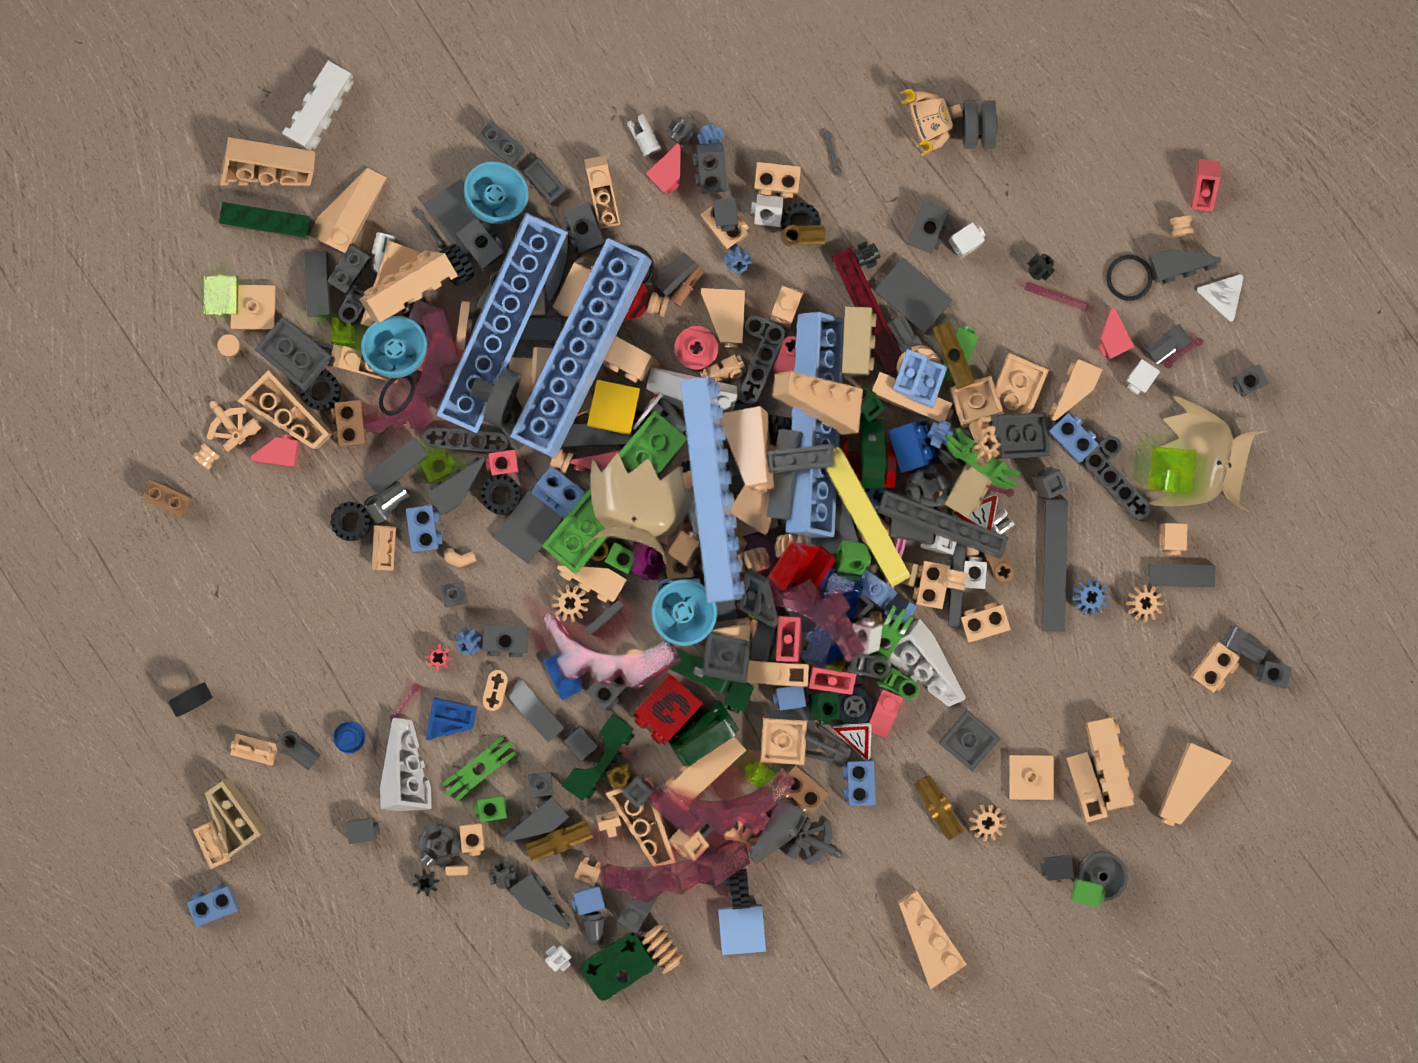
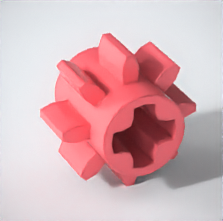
(439, 651)

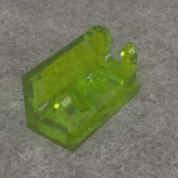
(342, 335)

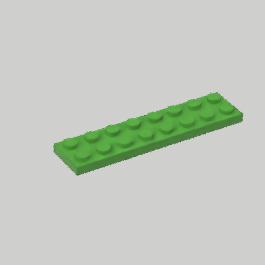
(653, 441)

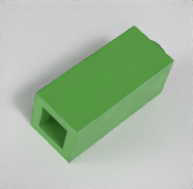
(967, 341)

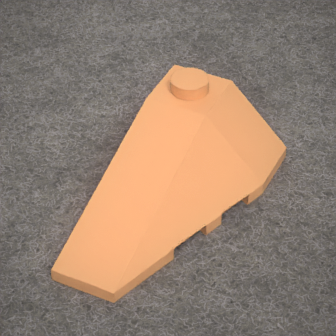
(345, 216)

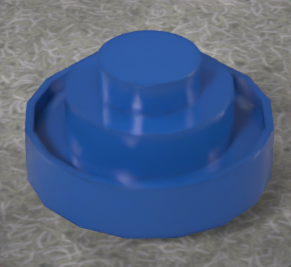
(349, 737)

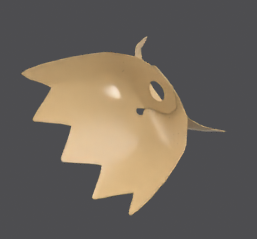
(1213, 442)
(640, 494)

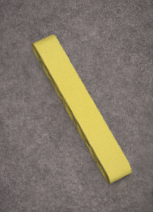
(867, 520)

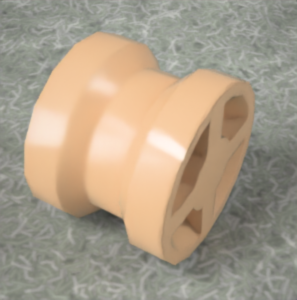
(1181, 226)
(658, 304)
(206, 456)
(562, 460)
(955, 579)

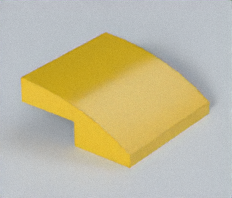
(613, 407)

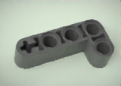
(758, 363)
(1119, 482)

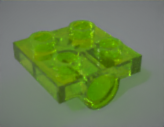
(1172, 470)

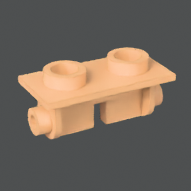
(733, 369)
(253, 749)

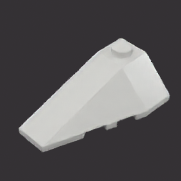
(670, 386)
(925, 661)
(403, 778)

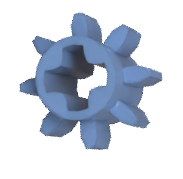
(710, 134)
(737, 259)
(939, 432)
(469, 641)

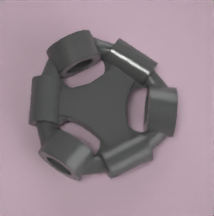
(927, 487)
(438, 845)

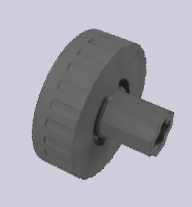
(498, 395)

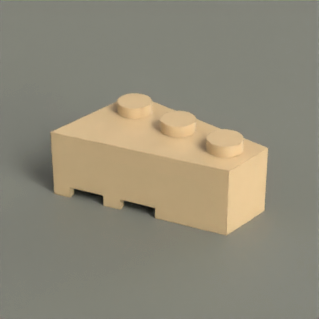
(858, 342)
(968, 489)
(234, 817)

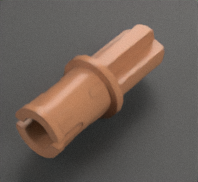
(686, 287)

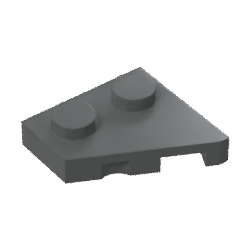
(758, 599)

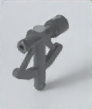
(803, 837)

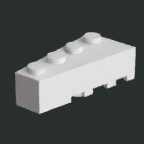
(319, 106)

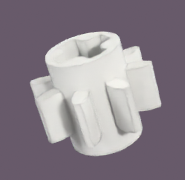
(558, 958)

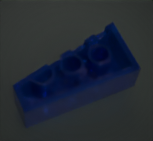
(822, 647)

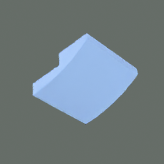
(919, 378)
(742, 930)

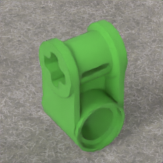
(897, 682)

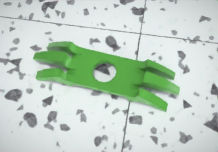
(991, 470)
(892, 633)
(491, 763)

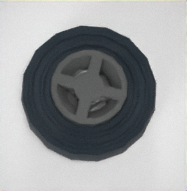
(853, 711)

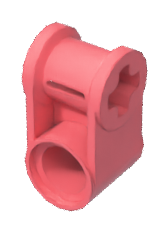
(785, 360)

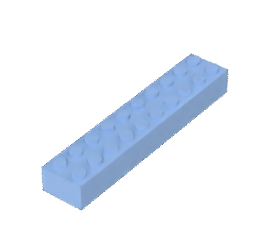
(502, 318)
(581, 348)
(819, 356)
(712, 490)

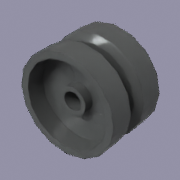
(980, 124)
(1115, 870)

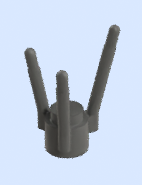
(838, 753)

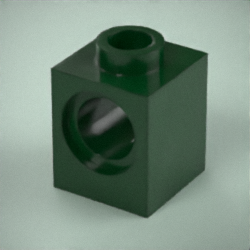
(870, 405)
(738, 696)
(831, 702)

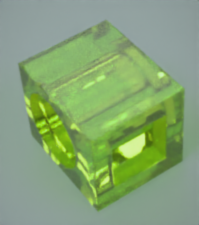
(428, 464)
(758, 774)

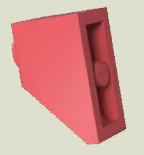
(666, 172)
(1205, 185)
(1114, 337)
(279, 451)
(789, 639)
(831, 680)
(885, 713)

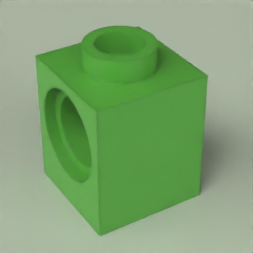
(613, 554)
(852, 557)
(501, 810)
(1087, 893)

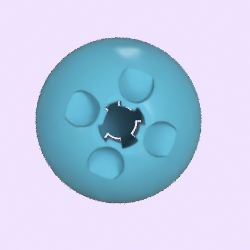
(495, 192)
(390, 338)
(694, 618)

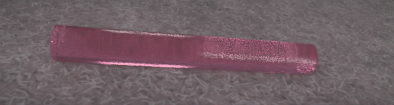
(1056, 296)

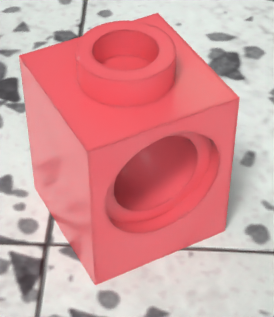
(512, 466)

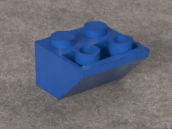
(913, 446)

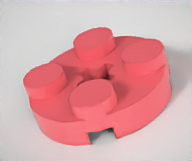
(706, 340)

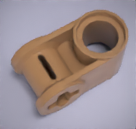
(995, 565)

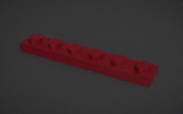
(862, 296)

